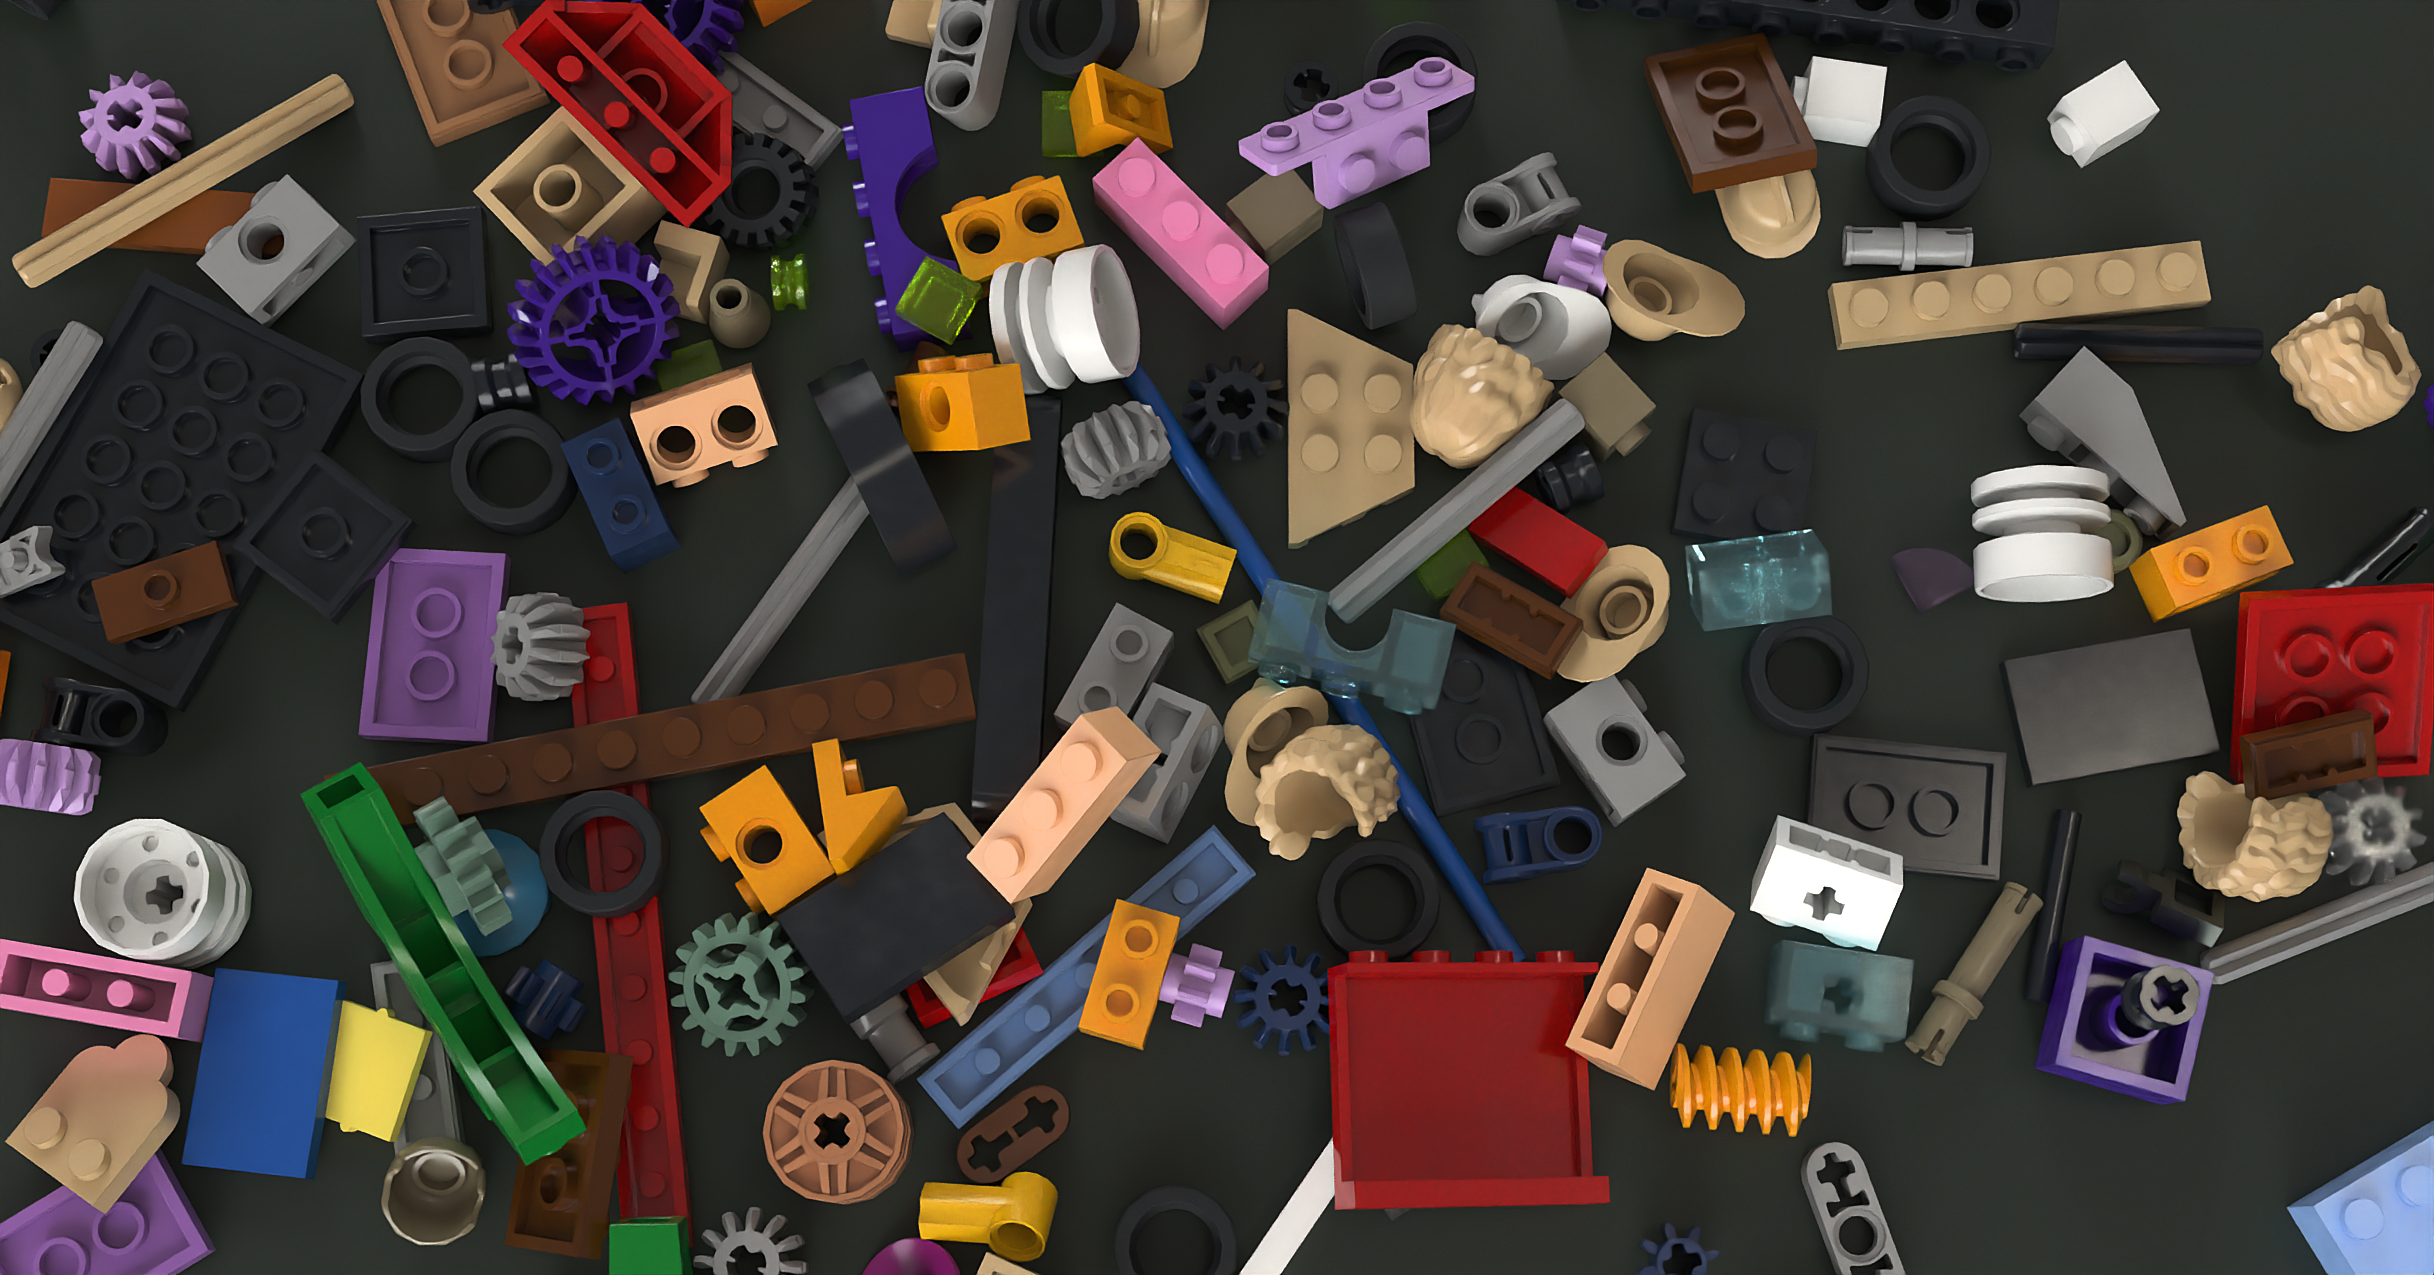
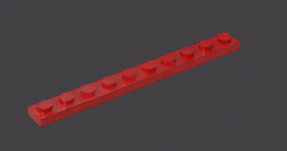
(632, 949)

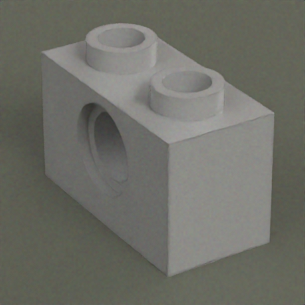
(310, 248)
(1616, 785)

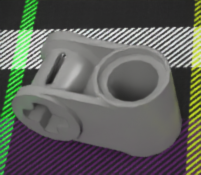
(1525, 199)

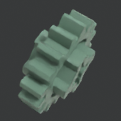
(463, 866)
(713, 990)

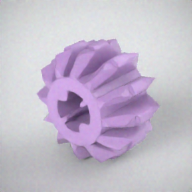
(115, 113)
(48, 777)

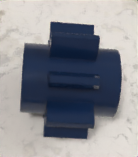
(546, 999)
(1662, 1251)

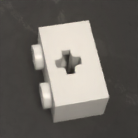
(1858, 880)

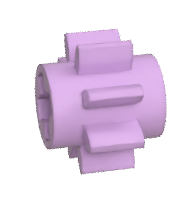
(1578, 261)
(1196, 985)

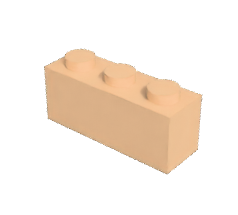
(1063, 804)
(1650, 978)

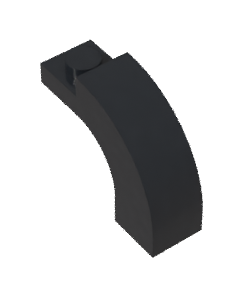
(882, 466)

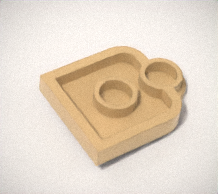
(102, 1118)

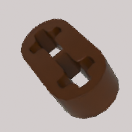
(1004, 1121)

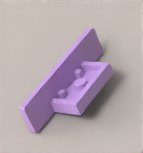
(1363, 136)

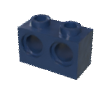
(621, 495)

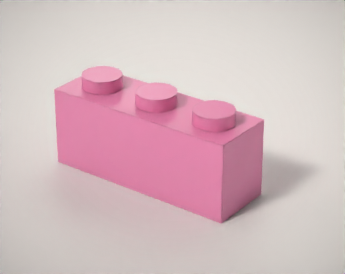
(1180, 233)
(104, 990)

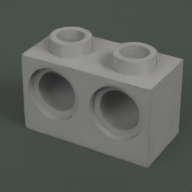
(1117, 667)
(1188, 741)

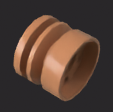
(878, 1133)

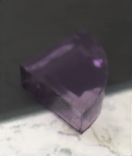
(1931, 575)

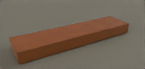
(180, 230)

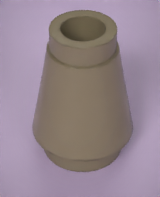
(744, 323)

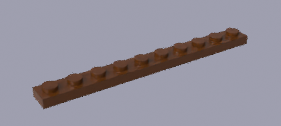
(682, 740)

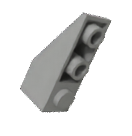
(2100, 426)

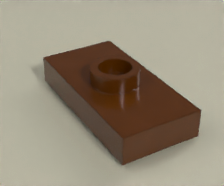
(165, 592)
(1511, 619)
(2309, 755)

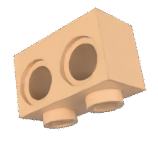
(698, 409)

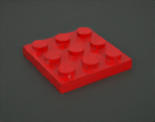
(2336, 653)

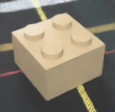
(566, 187)

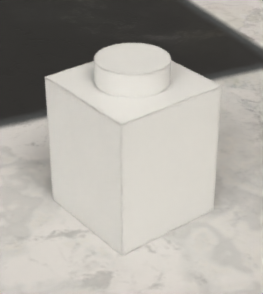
(1840, 100)
(2101, 114)

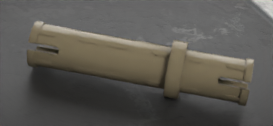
(1961, 993)

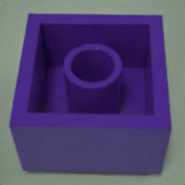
(2096, 1043)

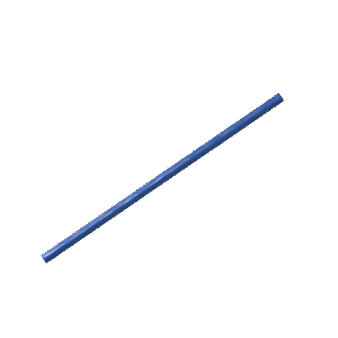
(1350, 710)

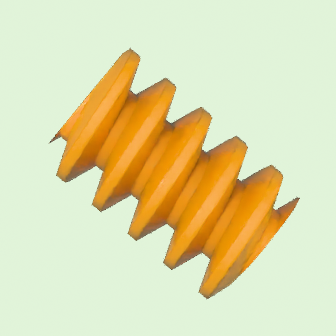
(1740, 1089)

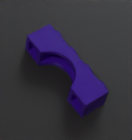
(895, 150)

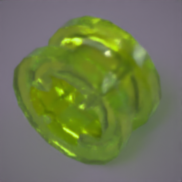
(790, 282)

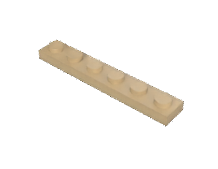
(2018, 292)

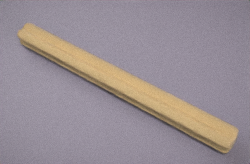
(182, 181)

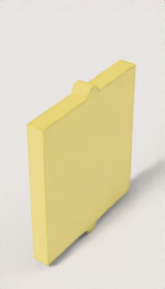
(374, 1070)

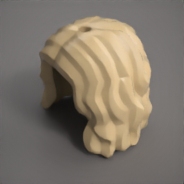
(2349, 363)
(1473, 396)
(1323, 784)
(2249, 845)

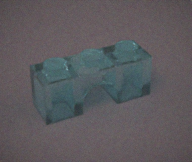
(1402, 668)

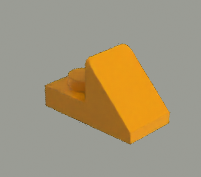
(1117, 110)
(854, 820)

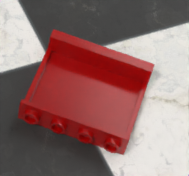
(1459, 1082)

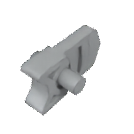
(27, 560)

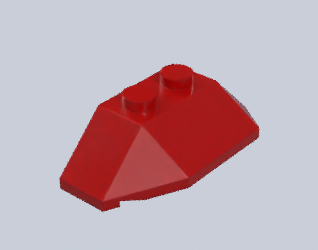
(635, 95)

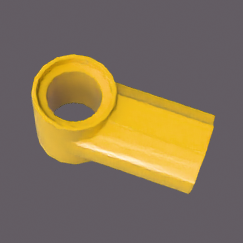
(1178, 560)
(1007, 1217)

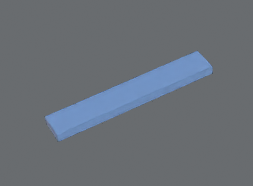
(1053, 1003)

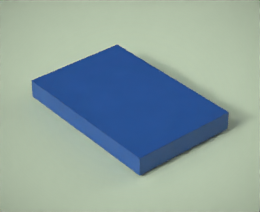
(264, 1073)

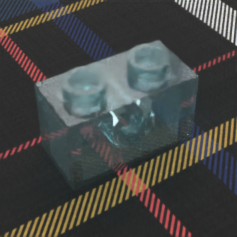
(1759, 580)
(1874, 982)

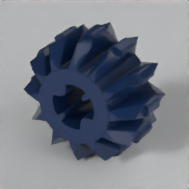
(1280, 1020)

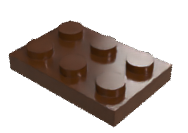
(1729, 113)
(566, 1195)

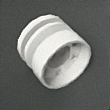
(1066, 318)
(2040, 533)
(136, 873)

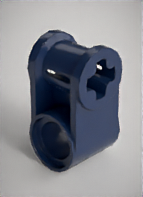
(1532, 843)

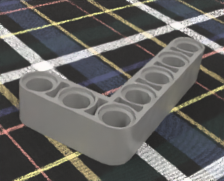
(977, 65)

